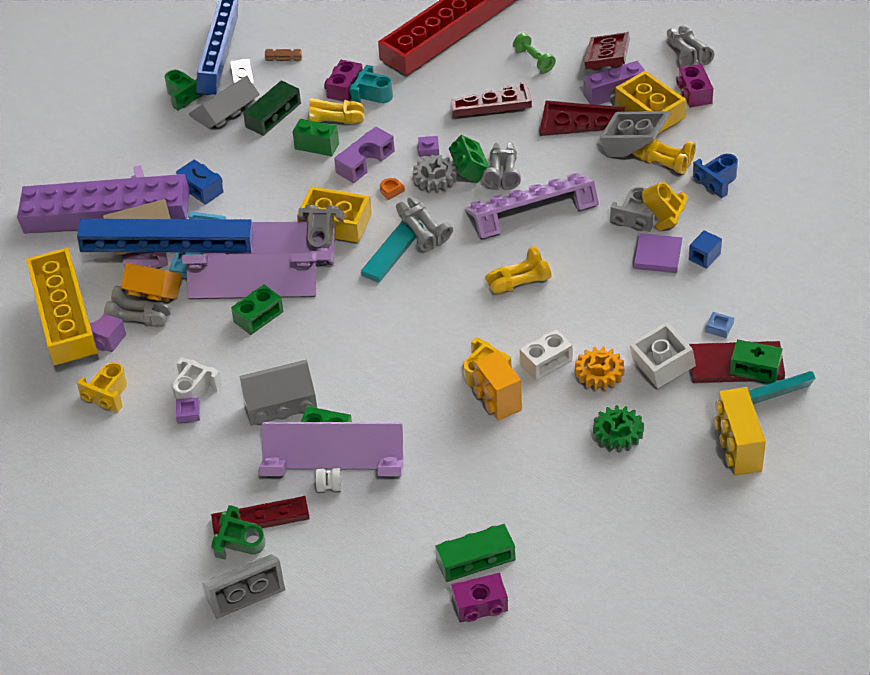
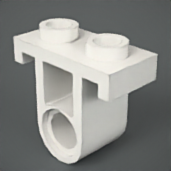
(195, 379)

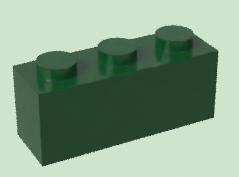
(272, 108)

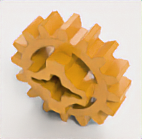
(599, 368)

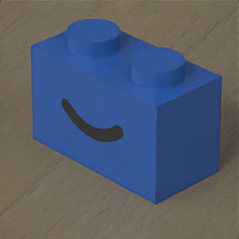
(202, 182)

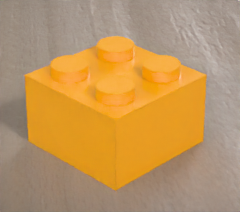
(151, 282)
(497, 385)

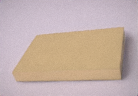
(152, 210)

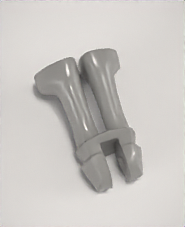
(691, 53)
(502, 157)
(426, 240)
(153, 312)

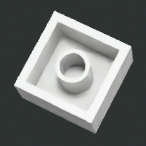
(662, 354)

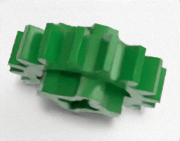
(618, 428)

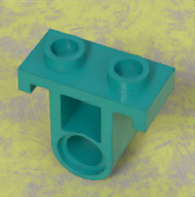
(371, 87)

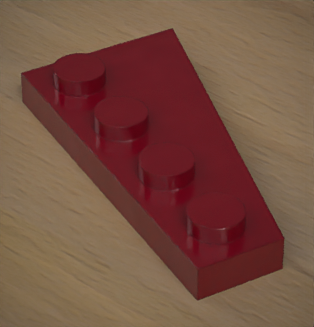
(490, 101)
(575, 117)

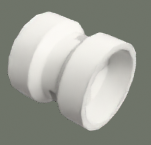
(334, 479)

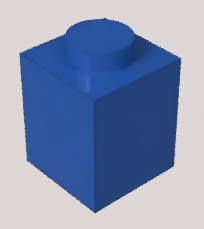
(705, 249)

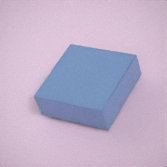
(719, 325)

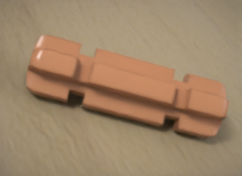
(283, 54)

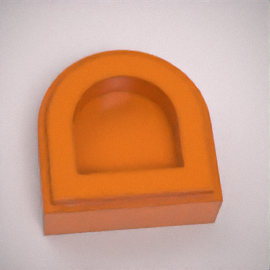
(391, 187)

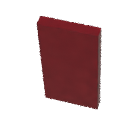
(714, 362)

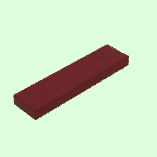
(270, 513)

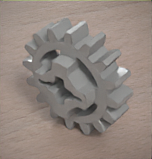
(434, 173)

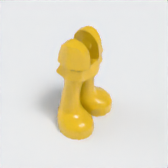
(344, 112)
(675, 158)
(533, 268)

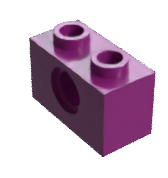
(466, 596)

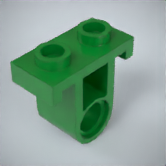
(181, 88)
(235, 533)

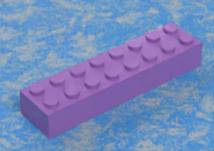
(64, 204)

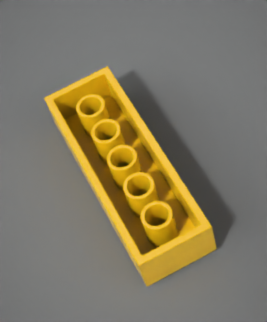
(61, 306)

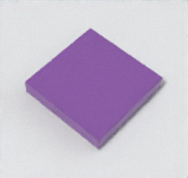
(658, 253)

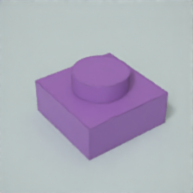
(428, 146)
(188, 410)

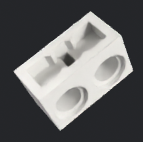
(546, 354)

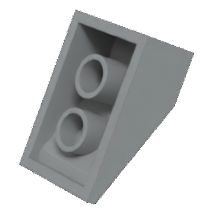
(631, 131)

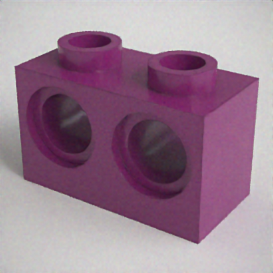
(341, 79)
(695, 85)

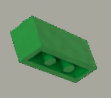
(475, 552)

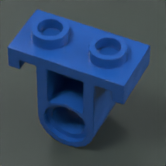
(716, 173)

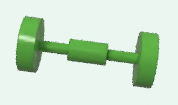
(545, 62)

